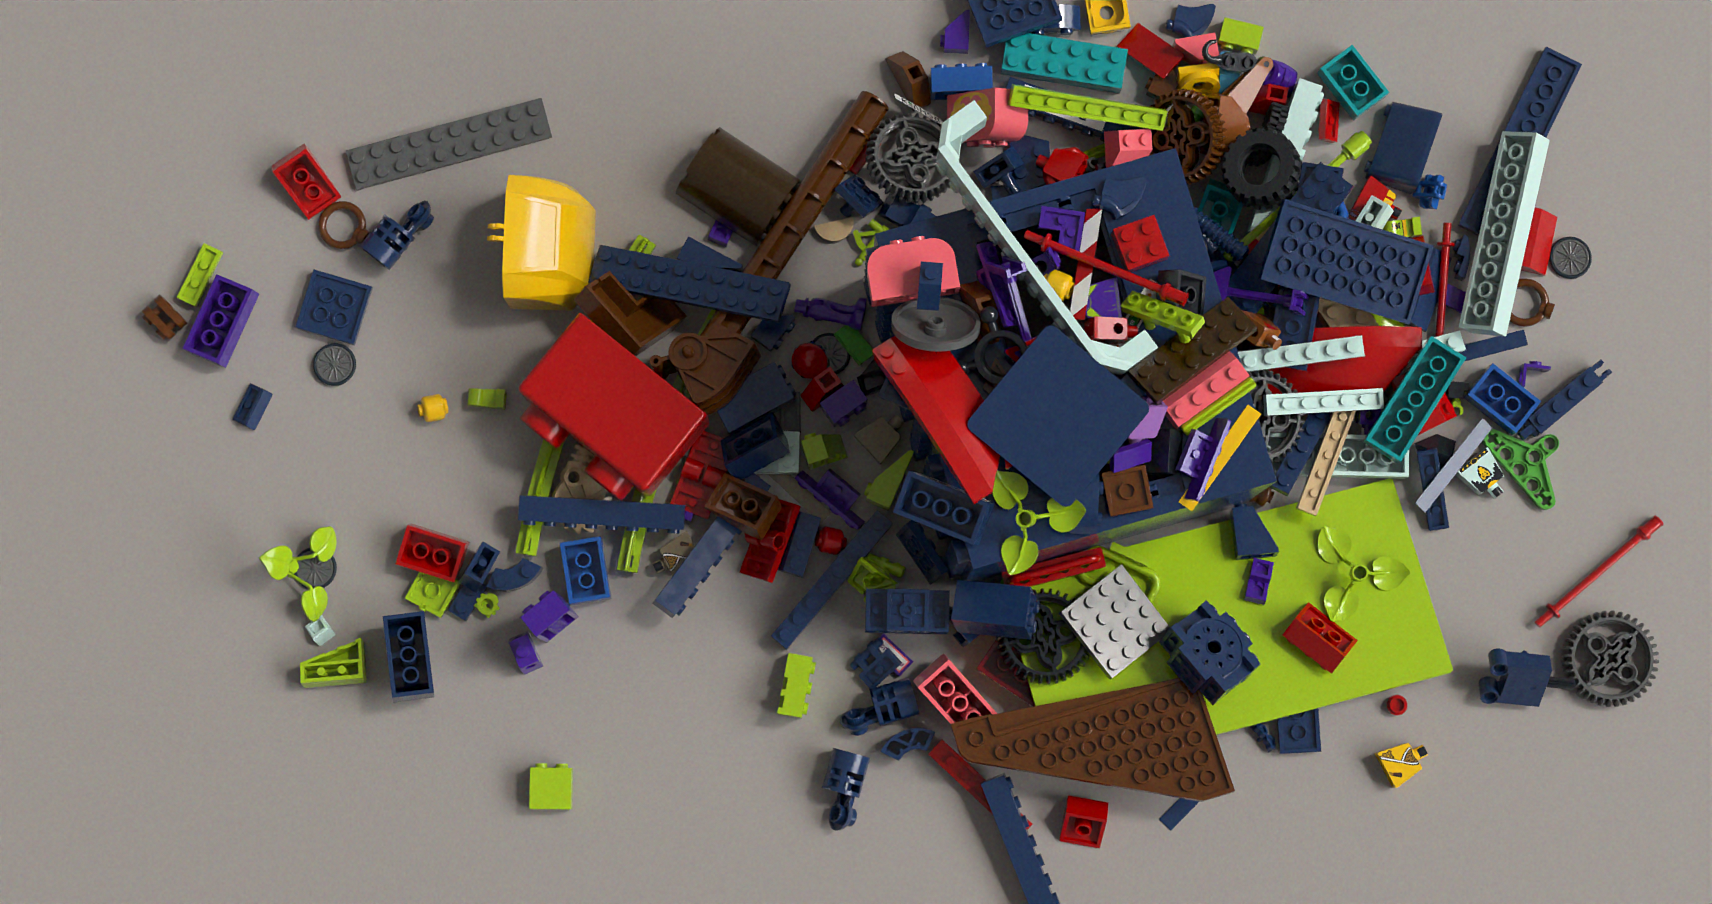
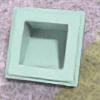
(320, 631)

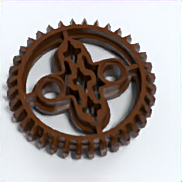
(1184, 132)

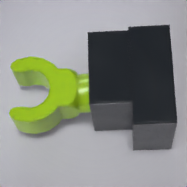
(1456, 392)

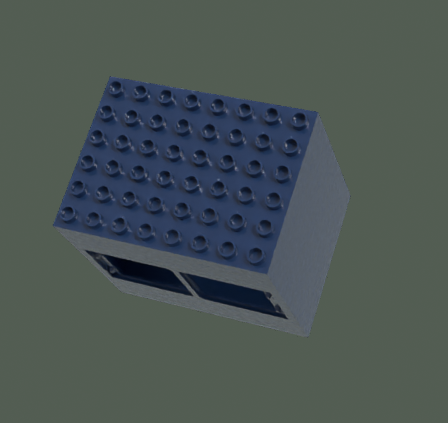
(1166, 197)

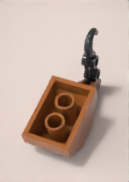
(1240, 94)

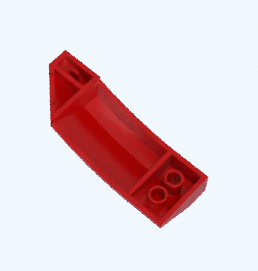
(1386, 356)

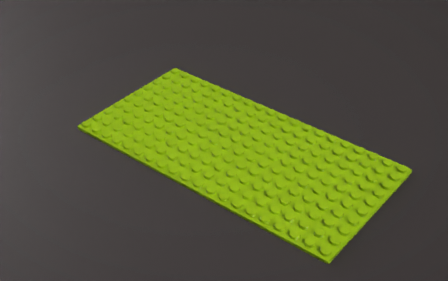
(1393, 628)

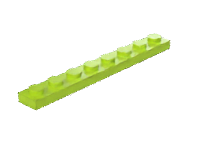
(1087, 107)

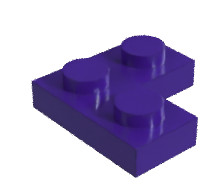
(1066, 222)

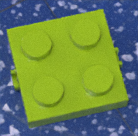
(432, 593)

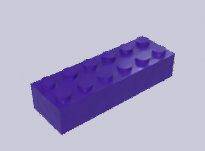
(548, 616)

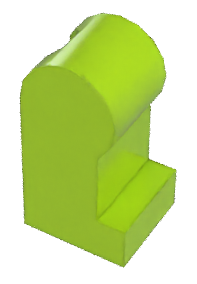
(487, 398)

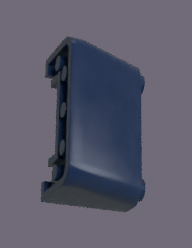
(1404, 146)

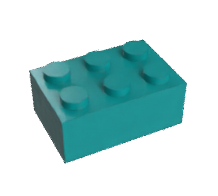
(1353, 82)

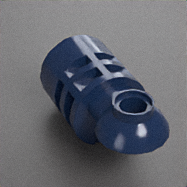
(398, 235)
(890, 702)
(846, 776)

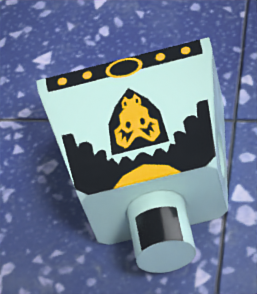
(1482, 474)

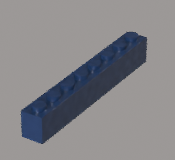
(601, 512)
(699, 561)
(831, 580)
(1018, 841)

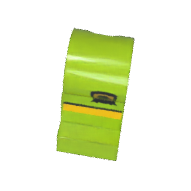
(1406, 227)

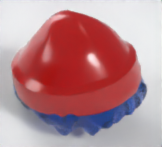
(809, 360)

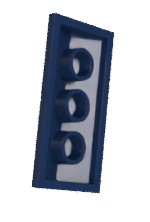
(1426, 303)

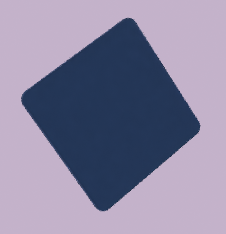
(1058, 416)

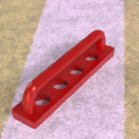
(1053, 567)

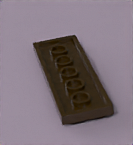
(1180, 362)

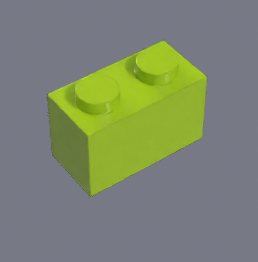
(1240, 36)

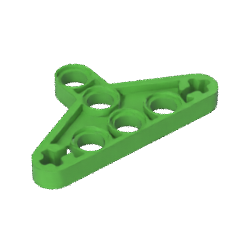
(1532, 470)

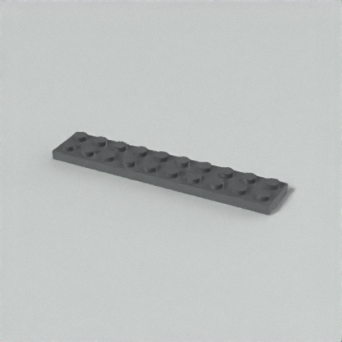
(448, 144)

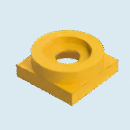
(1119, 20)
(1204, 73)

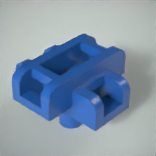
(1433, 190)

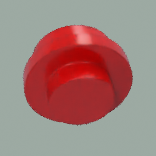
(1396, 705)

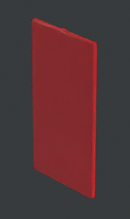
(1151, 50)

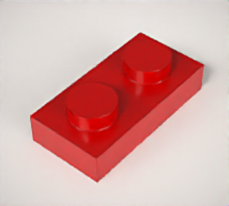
(1329, 120)

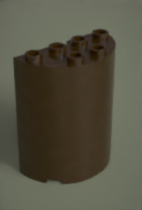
(737, 186)

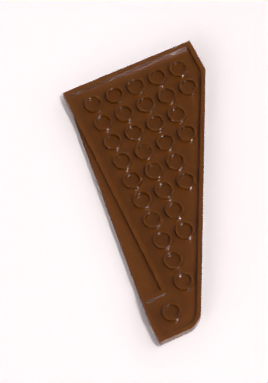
(1128, 738)

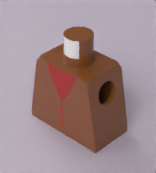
(1266, 332)

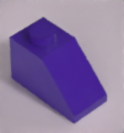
(957, 35)

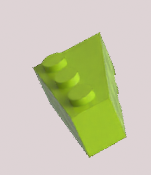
(822, 449)
(336, 667)
(796, 685)

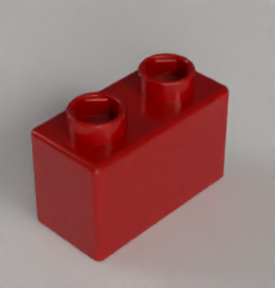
(612, 408)

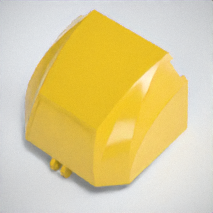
(545, 243)

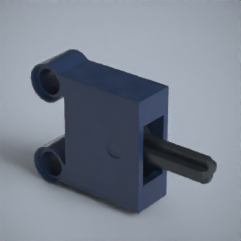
(1521, 678)

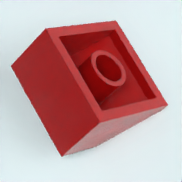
(1084, 821)

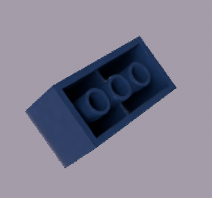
(408, 656)

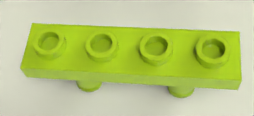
(1157, 312)

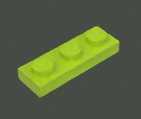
(200, 275)

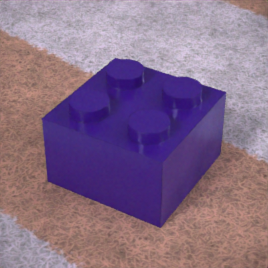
(844, 404)

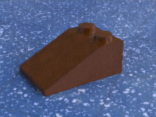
(744, 506)

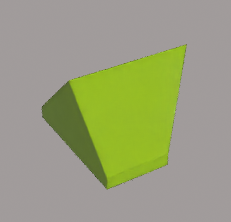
(869, 576)

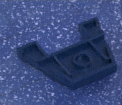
(1027, 175)

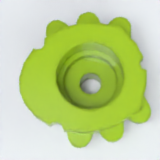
(484, 600)

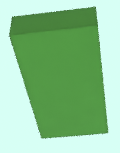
(854, 344)

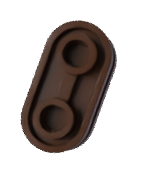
(151, 317)

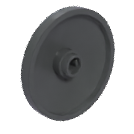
(940, 330)

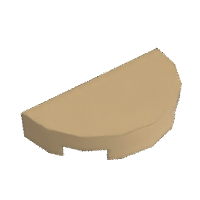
(835, 230)

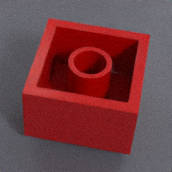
(1140, 244)

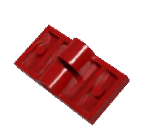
(700, 475)
(766, 554)

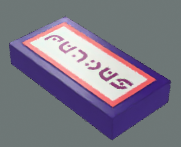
(906, 661)

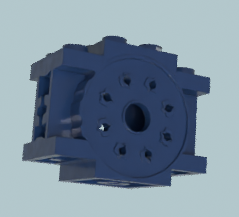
(907, 611)
(1209, 639)

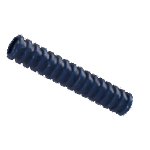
(1221, 237)

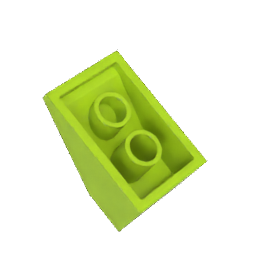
(887, 483)

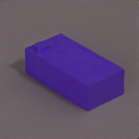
(221, 321)

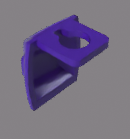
(1282, 75)

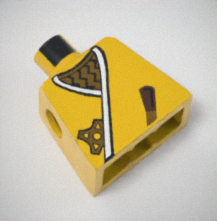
(1400, 762)

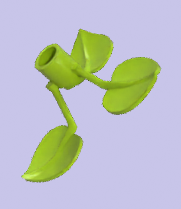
(1017, 551)
(280, 562)
(1386, 570)

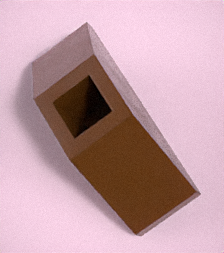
(910, 78)
(978, 297)

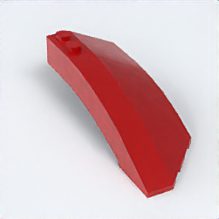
(942, 403)

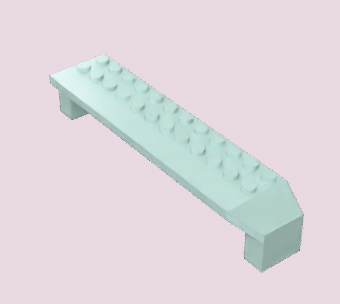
(953, 133)

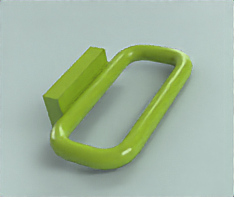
(1129, 559)

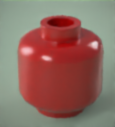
(830, 540)

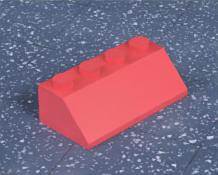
(1204, 389)

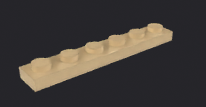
(1325, 461)

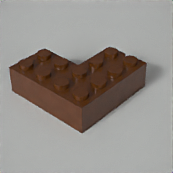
(628, 321)

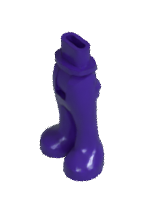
(831, 311)

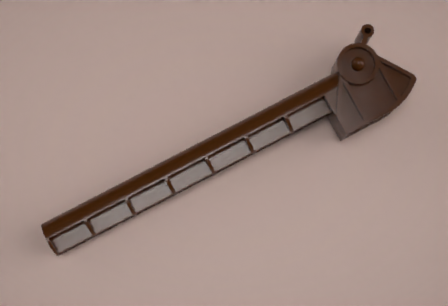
(720, 357)

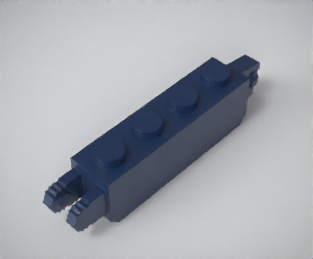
(1563, 401)

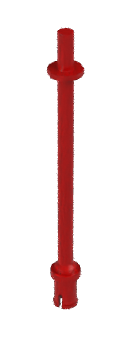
(1445, 244)
(1165, 291)
(1642, 533)

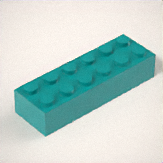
(1065, 62)
(1414, 399)

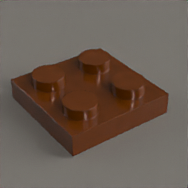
(1127, 491)

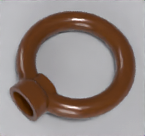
(359, 234)
(1545, 309)

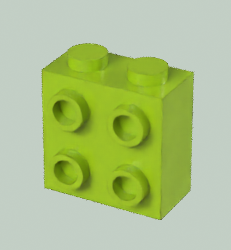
(551, 787)

